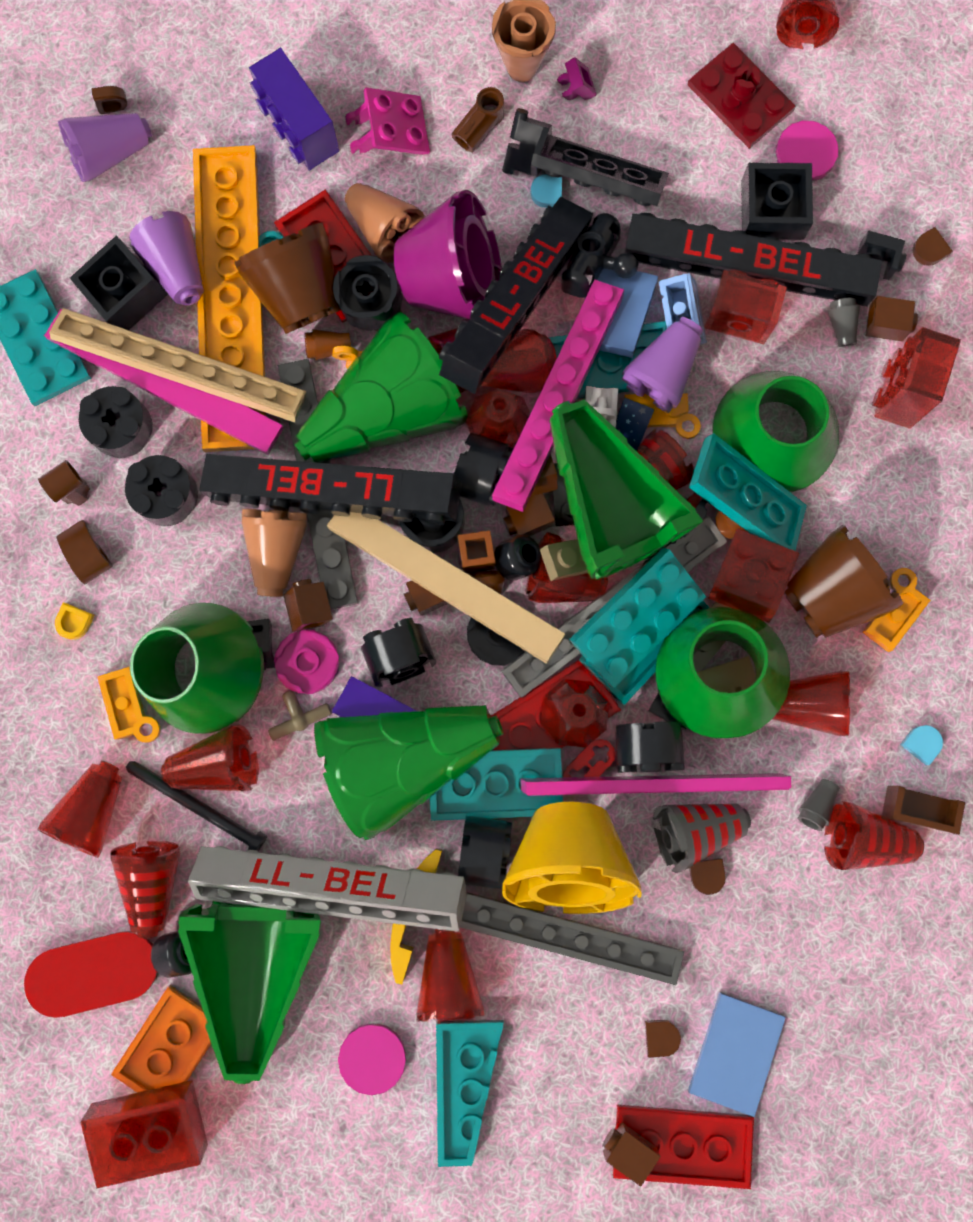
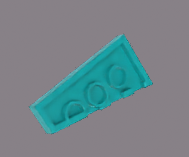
(464, 1071)

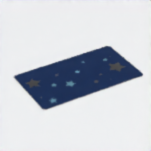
(633, 421)

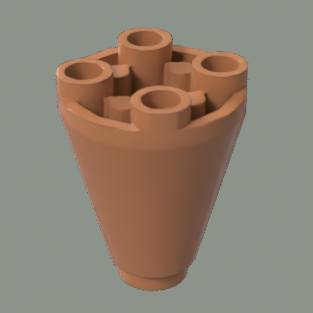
(381, 218)
(272, 547)

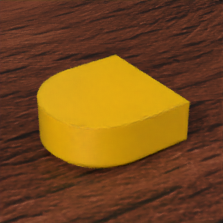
(72, 622)

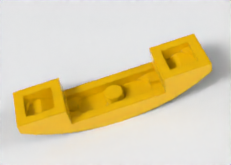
(400, 952)

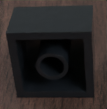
(777, 200)
(119, 285)

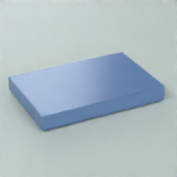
(632, 312)
(736, 1054)

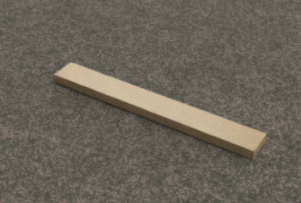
(178, 365)
(450, 584)

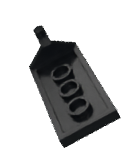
(583, 164)

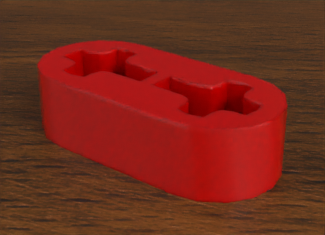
(586, 755)

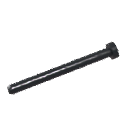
(254, 841)

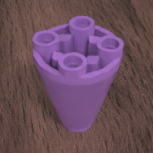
(665, 365)

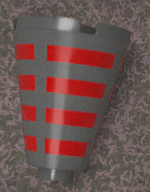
(698, 831)

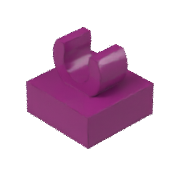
(580, 80)

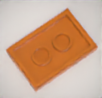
(166, 1045)

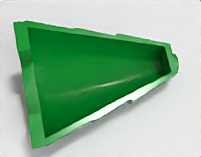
(383, 398)
(613, 493)
(399, 759)
(246, 977)

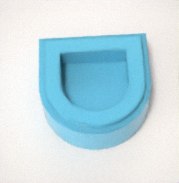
(546, 190)
(924, 743)

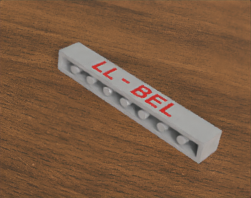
(329, 888)

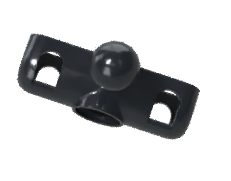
(594, 255)

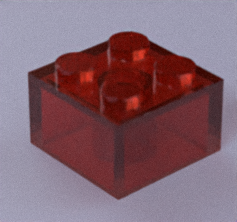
(745, 306)
(753, 575)

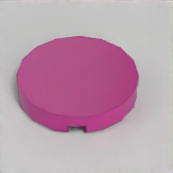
(808, 143)
(313, 670)
(372, 1059)

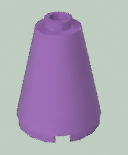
(102, 141)
(170, 255)

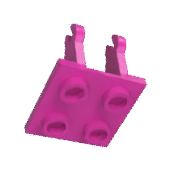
(395, 122)

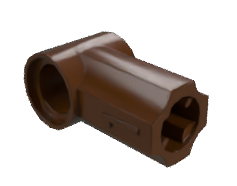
(478, 120)
(64, 484)

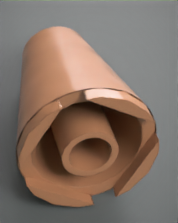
(523, 36)

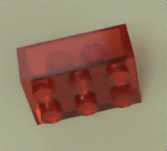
(916, 378)
(144, 1134)

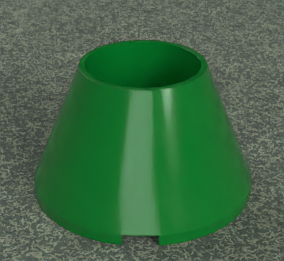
(788, 464)
(225, 674)
(711, 711)

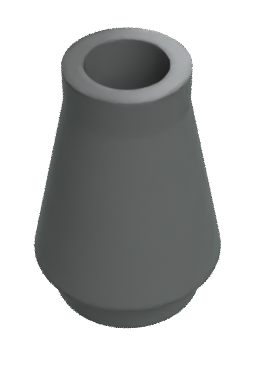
(844, 320)
(818, 807)

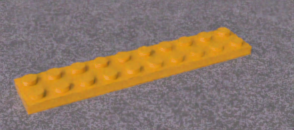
(224, 231)

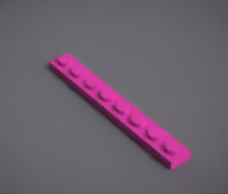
(561, 386)

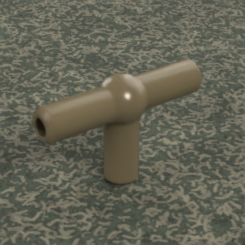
(299, 720)

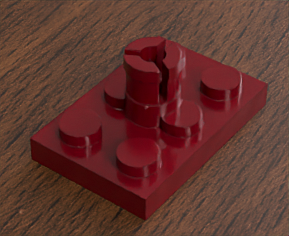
(741, 95)

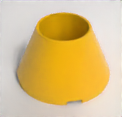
(571, 862)

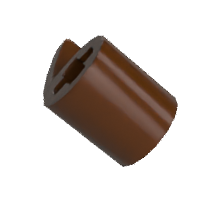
(83, 553)

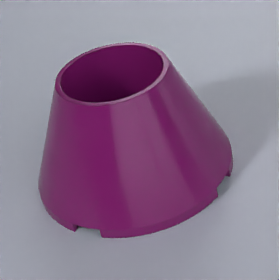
(448, 258)

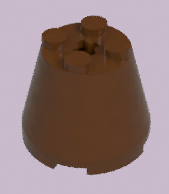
(293, 277)
(841, 586)

